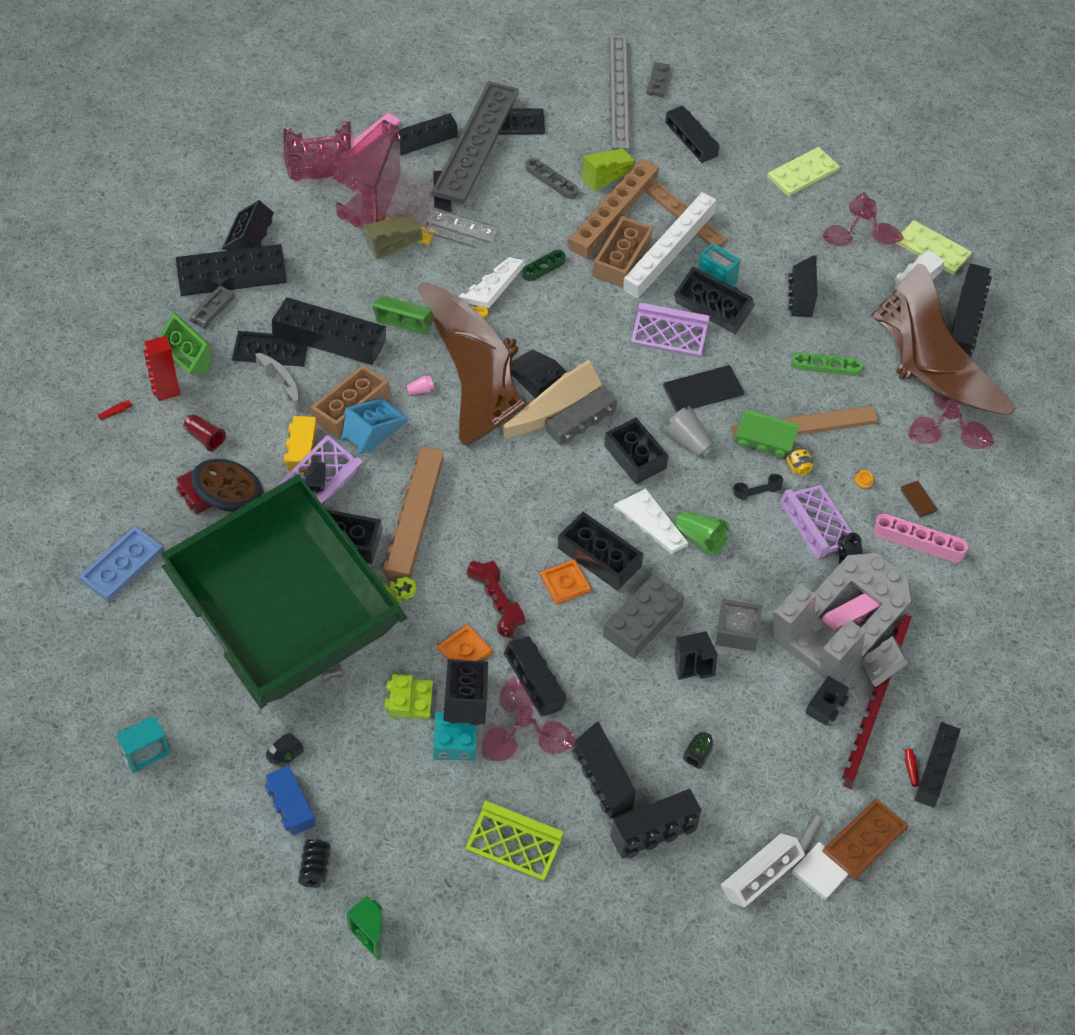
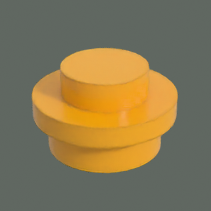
(864, 479)

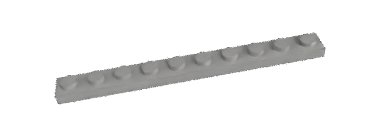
(619, 93)

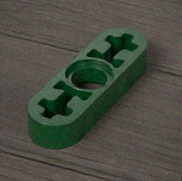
(547, 259)

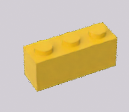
(300, 442)

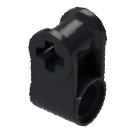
(849, 548)

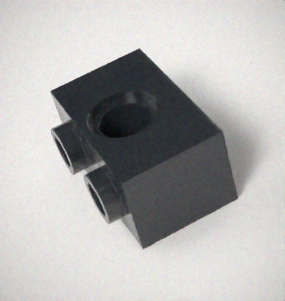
(829, 691)

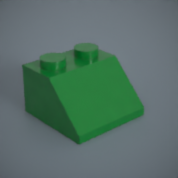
(367, 924)

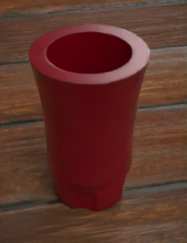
(205, 432)

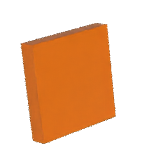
(565, 581)
(465, 646)

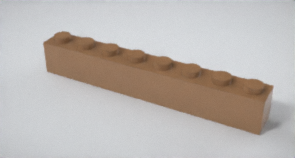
(415, 514)

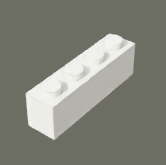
(762, 870)

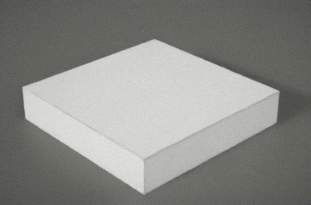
(819, 872)

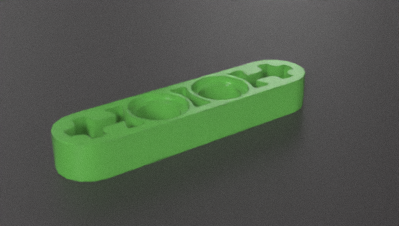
(826, 366)

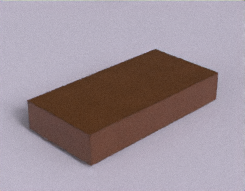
(918, 499)

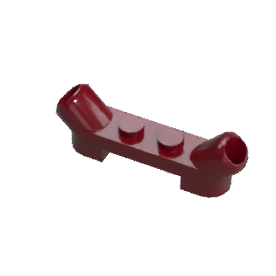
(511, 614)

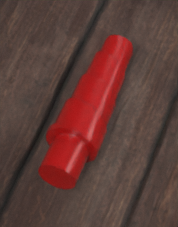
(116, 409)
(910, 761)

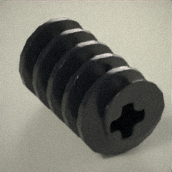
(313, 863)

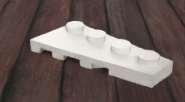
(493, 284)
(651, 519)

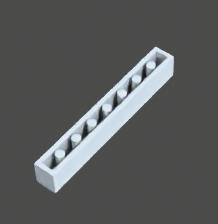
(669, 245)

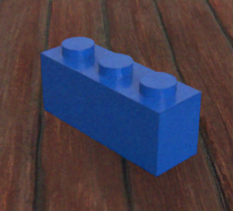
(289, 801)

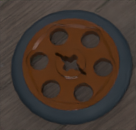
(225, 484)

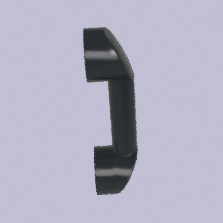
(774, 484)

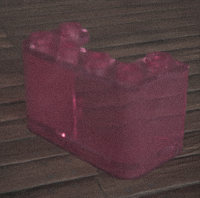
(315, 156)

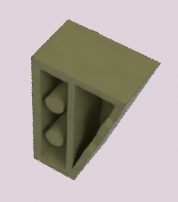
(392, 235)

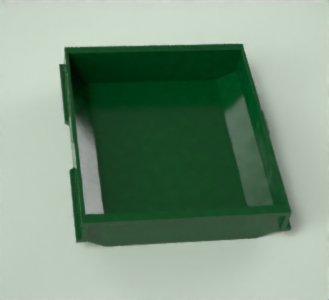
(281, 590)

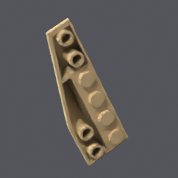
(554, 400)

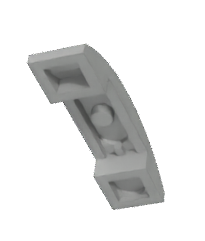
(271, 366)

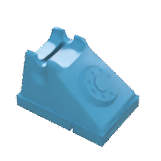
(371, 423)

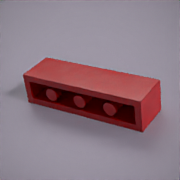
(162, 368)

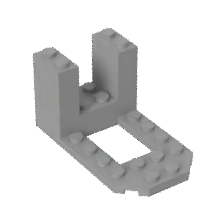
(819, 645)

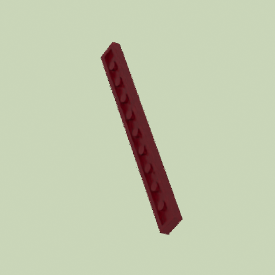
(873, 708)

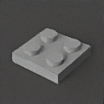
(884, 661)

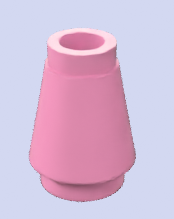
(421, 385)

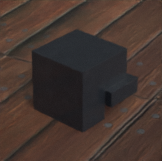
(695, 656)

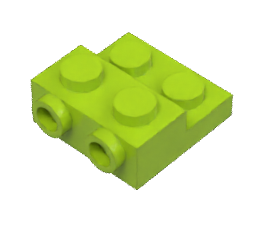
(409, 697)

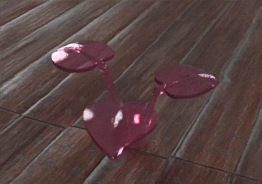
(866, 208)
(926, 432)
(500, 746)

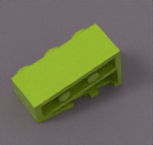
(605, 167)

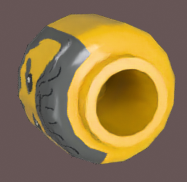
(800, 461)

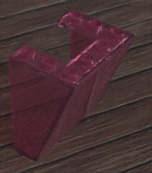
(373, 172)

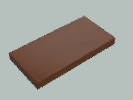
(865, 839)

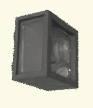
(738, 625)

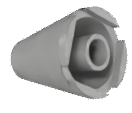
(688, 432)

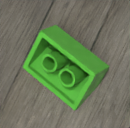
(403, 314)
(187, 346)
(766, 433)

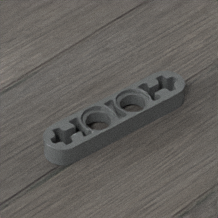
(553, 177)

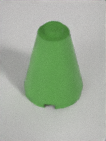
(704, 531)

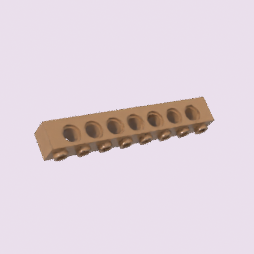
(613, 208)

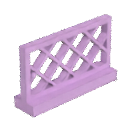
(670, 316)
(340, 477)
(807, 525)

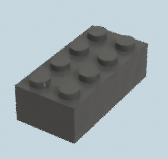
(643, 616)

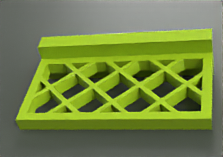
(525, 826)

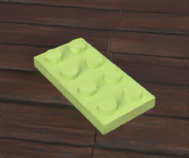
(803, 171)
(920, 239)

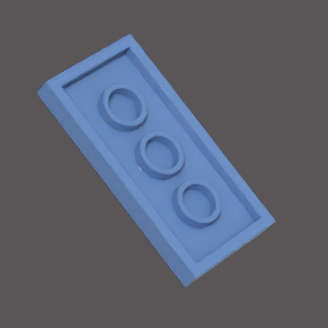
(121, 563)

